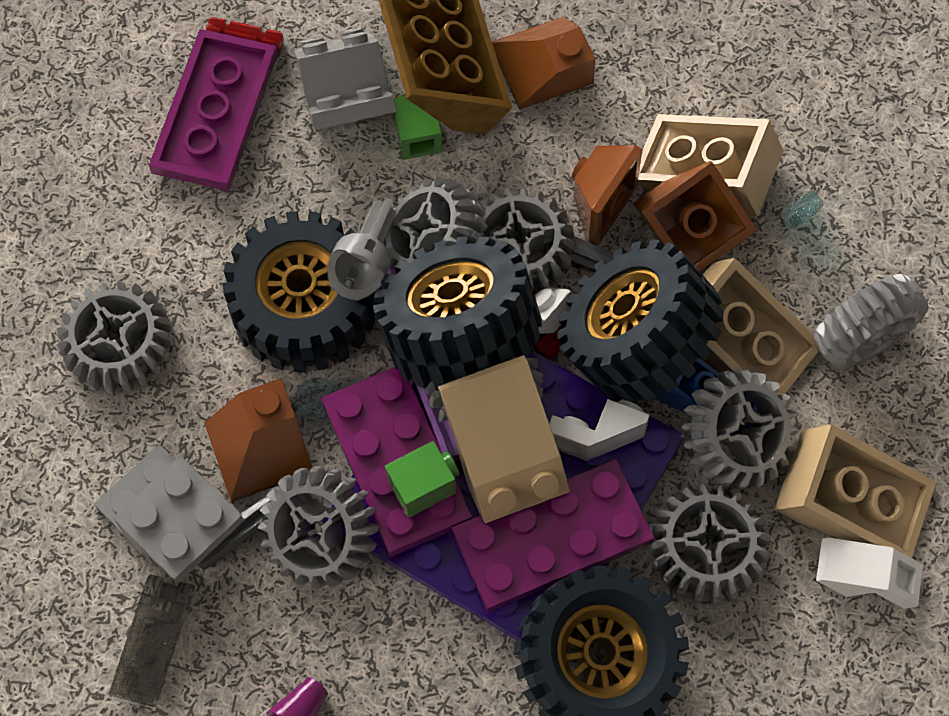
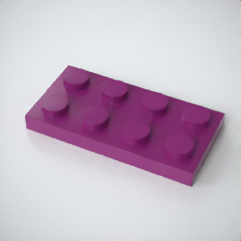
(213, 110)
(375, 426)
(553, 538)

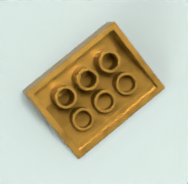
(447, 61)

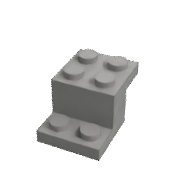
(343, 78)
(169, 513)

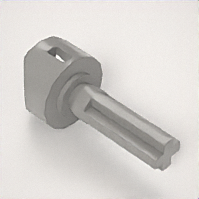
(362, 255)

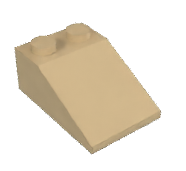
(740, 149)
(756, 329)
(503, 439)
(854, 491)

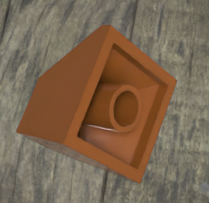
(545, 61)
(605, 186)
(696, 215)
(257, 440)

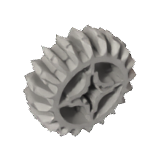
(433, 214)
(549, 231)
(147, 316)
(871, 321)
(755, 457)
(295, 502)
(728, 541)

